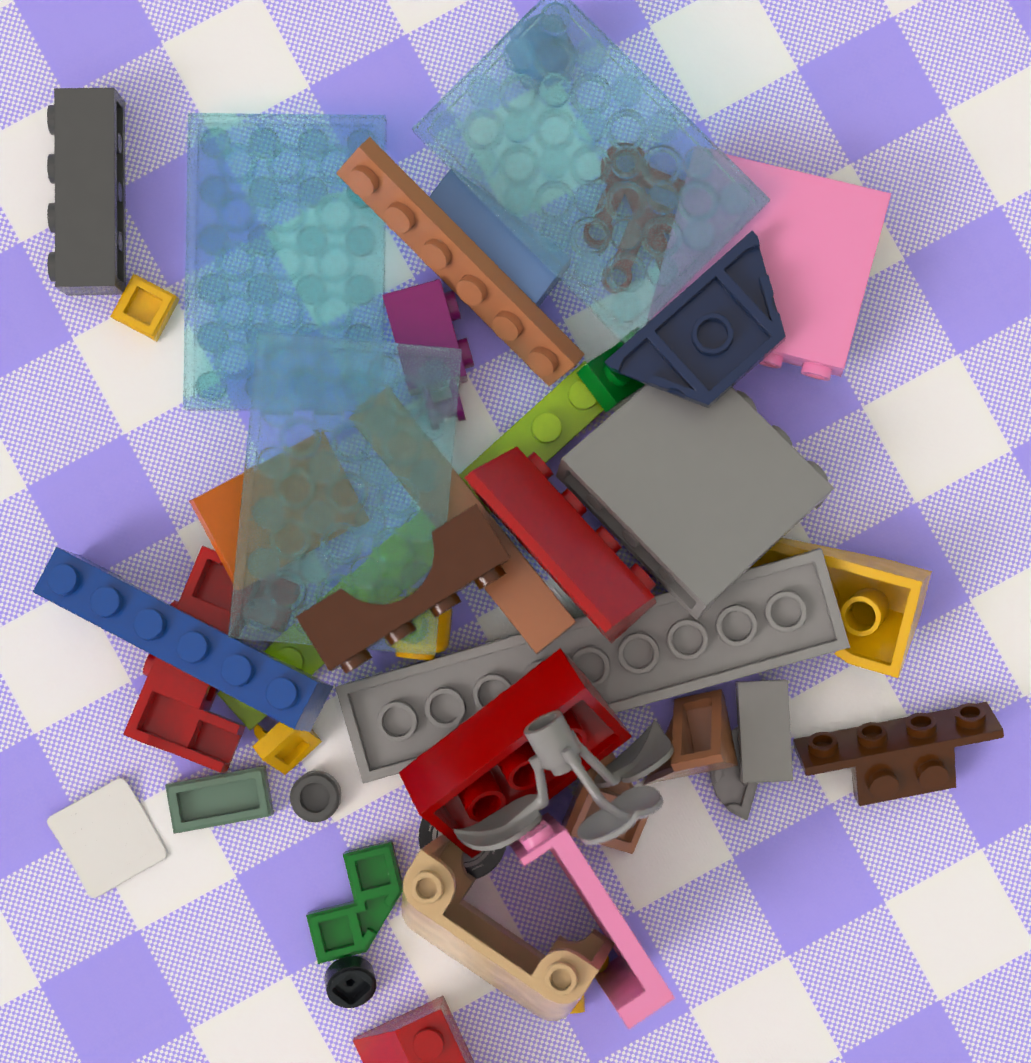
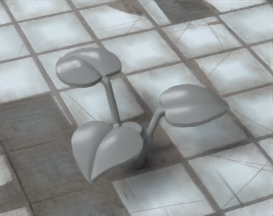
(559, 751)

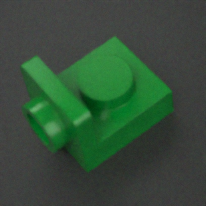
(605, 385)

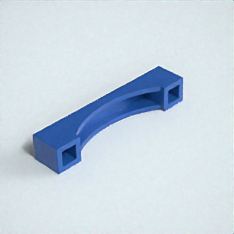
(183, 640)

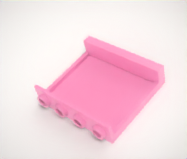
(818, 255)
(630, 978)

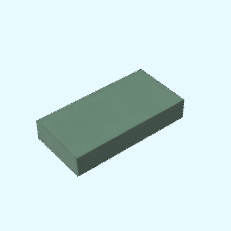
(219, 799)

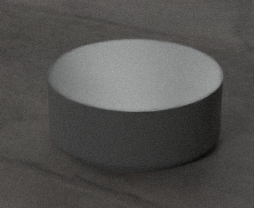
(315, 796)

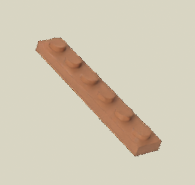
(459, 262)

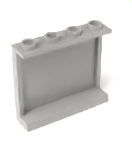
(693, 488)

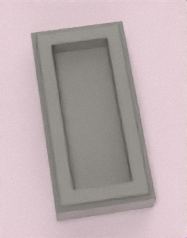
(764, 731)

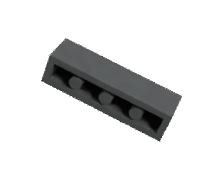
(88, 191)

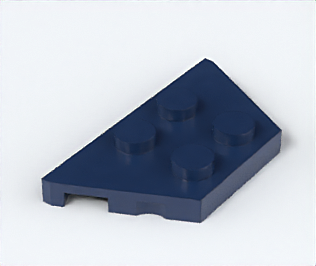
(709, 331)

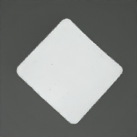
(107, 837)

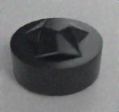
(350, 982)

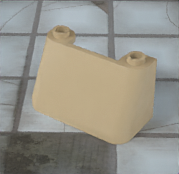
(438, 913)

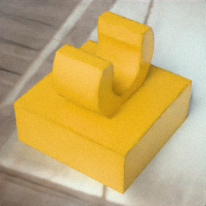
(284, 746)

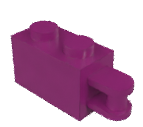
(425, 318)

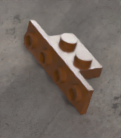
(899, 754)

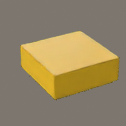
(145, 307)

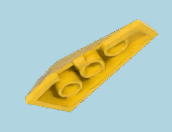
(875, 599)

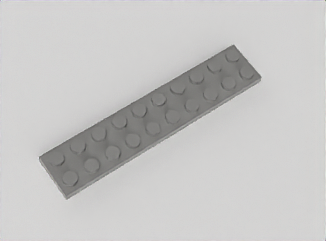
(758, 624)

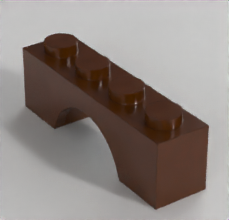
(347, 627)

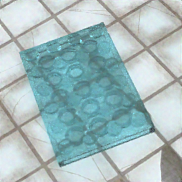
(591, 165)
(274, 244)
(342, 480)

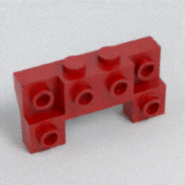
(176, 706)

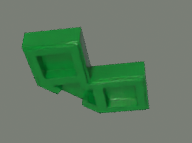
(353, 925)

